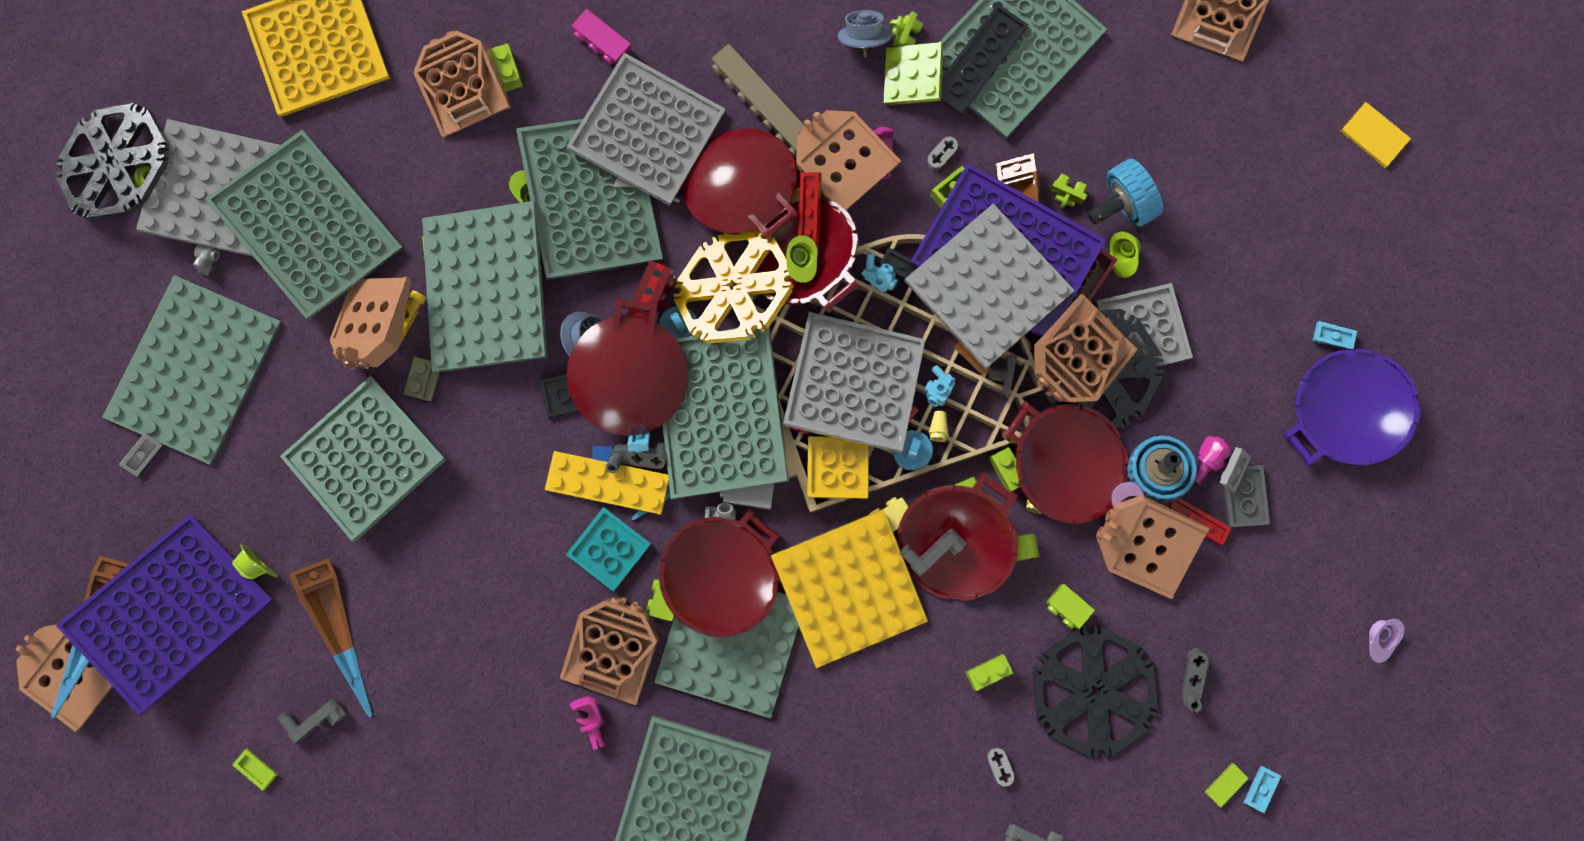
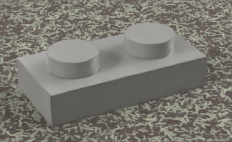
(140, 454)
(1235, 469)

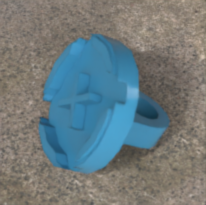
(674, 322)
(916, 451)

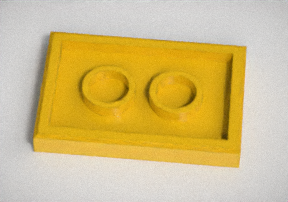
(1375, 135)

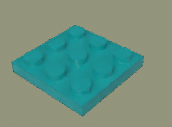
(608, 549)

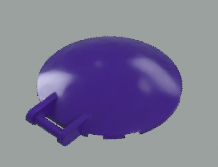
(1355, 408)

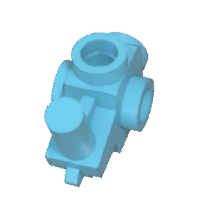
(880, 277)
(939, 389)

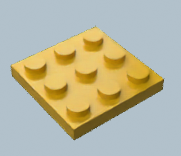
(837, 468)

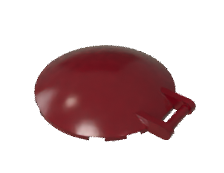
(742, 183)
(835, 258)
(627, 372)
(1068, 461)
(980, 522)
(720, 575)

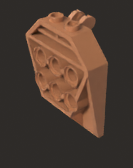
(1215, 35)
(441, 59)
(829, 131)
(370, 322)
(1056, 369)
(1180, 546)
(629, 624)
(42, 660)

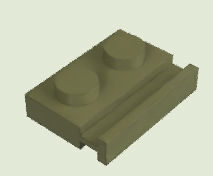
(421, 380)

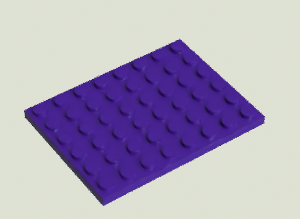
(1059, 240)
(164, 614)

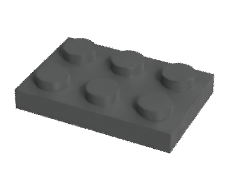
(1249, 503)

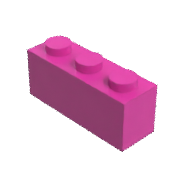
(600, 37)

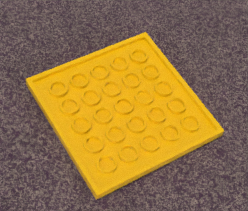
(314, 50)
(849, 588)

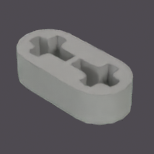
(945, 155)
(1004, 764)

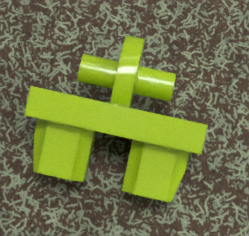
(903, 27)
(1066, 194)

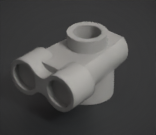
(204, 258)
(723, 510)

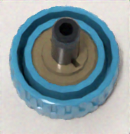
(1132, 193)
(1162, 468)

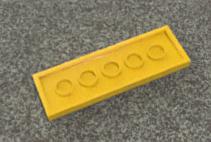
(590, 480)

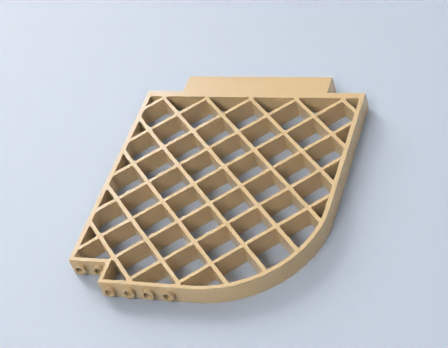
(793, 460)

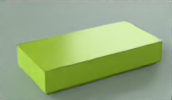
(255, 769)
(1226, 785)

